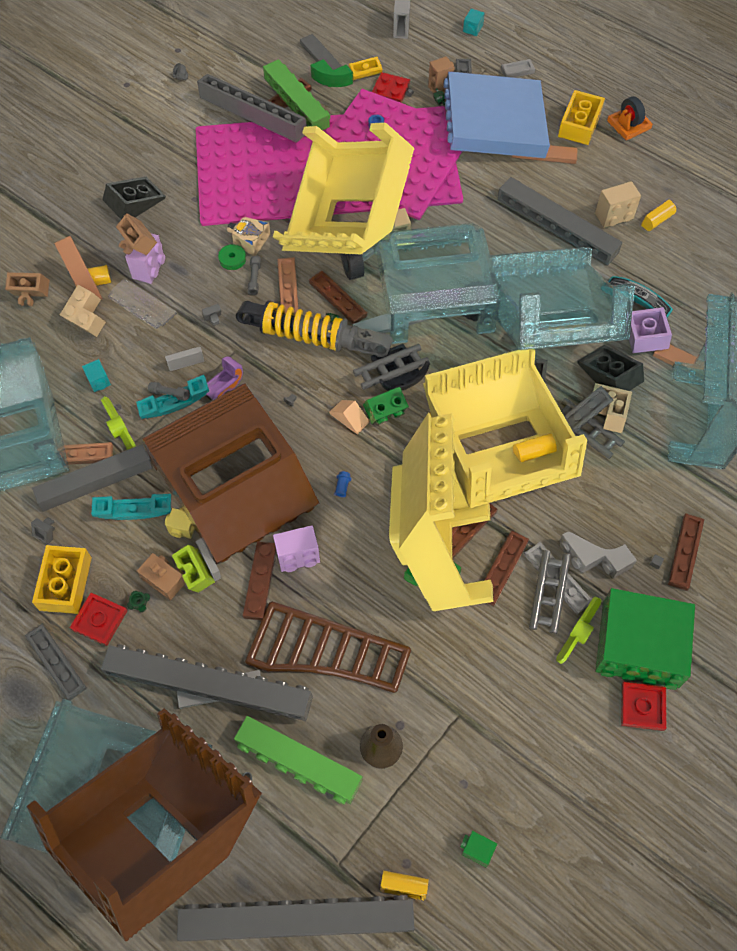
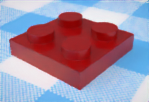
(391, 86)
(98, 619)
(643, 706)

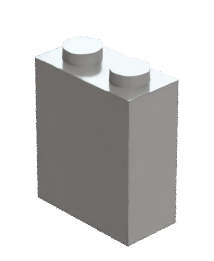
(401, 19)

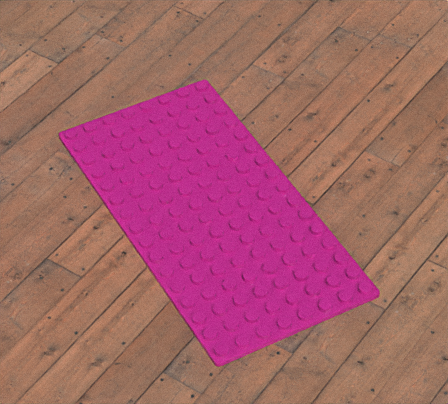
(259, 173)

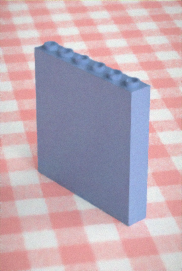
(495, 115)

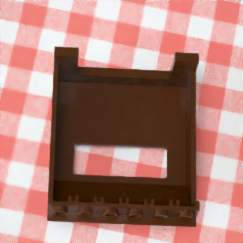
(247, 504)
(113, 859)

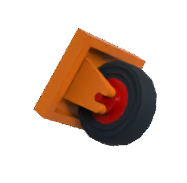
(630, 119)

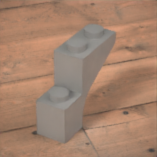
(587, 555)

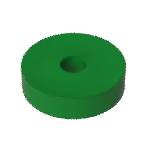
(234, 251)

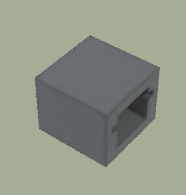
(656, 561)

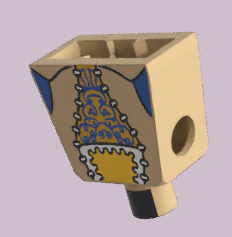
(249, 234)

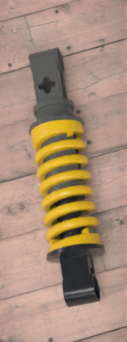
(313, 329)

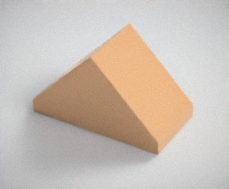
(350, 415)

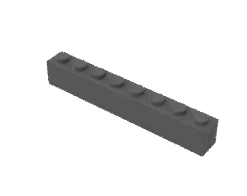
(252, 107)
(559, 220)

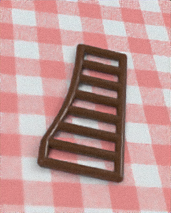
(314, 666)

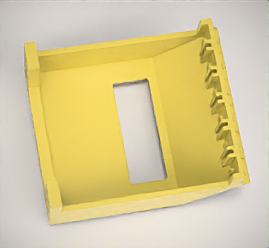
(347, 173)
(494, 396)
(424, 510)

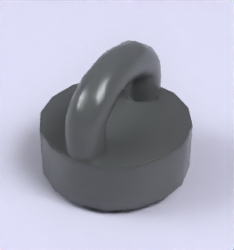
(180, 72)

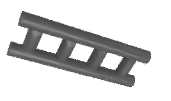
(380, 364)
(598, 428)
(539, 599)

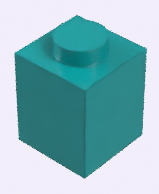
(473, 22)
(96, 375)

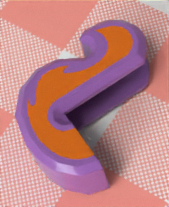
(226, 379)

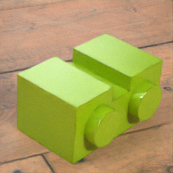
(197, 573)

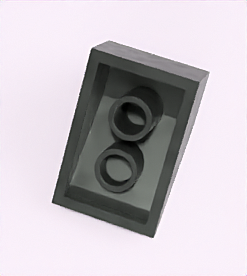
(132, 196)
(613, 368)

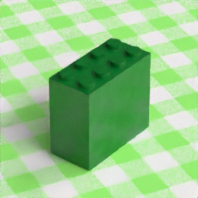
(645, 639)

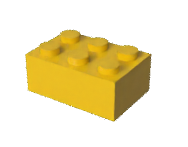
(581, 117)
(62, 579)

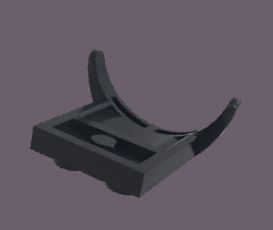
(405, 380)

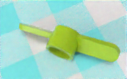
(117, 425)
(581, 630)

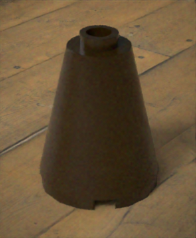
(381, 746)

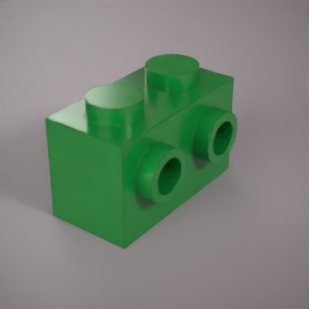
(385, 406)

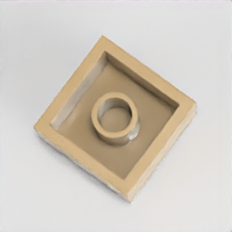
(617, 204)

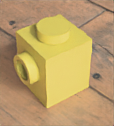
(179, 524)

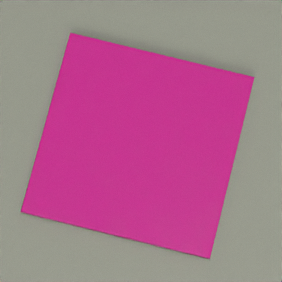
(424, 131)

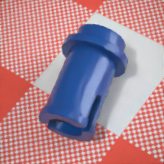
(342, 483)

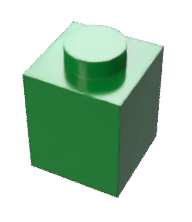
(478, 848)

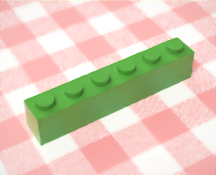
(296, 95)
(299, 760)

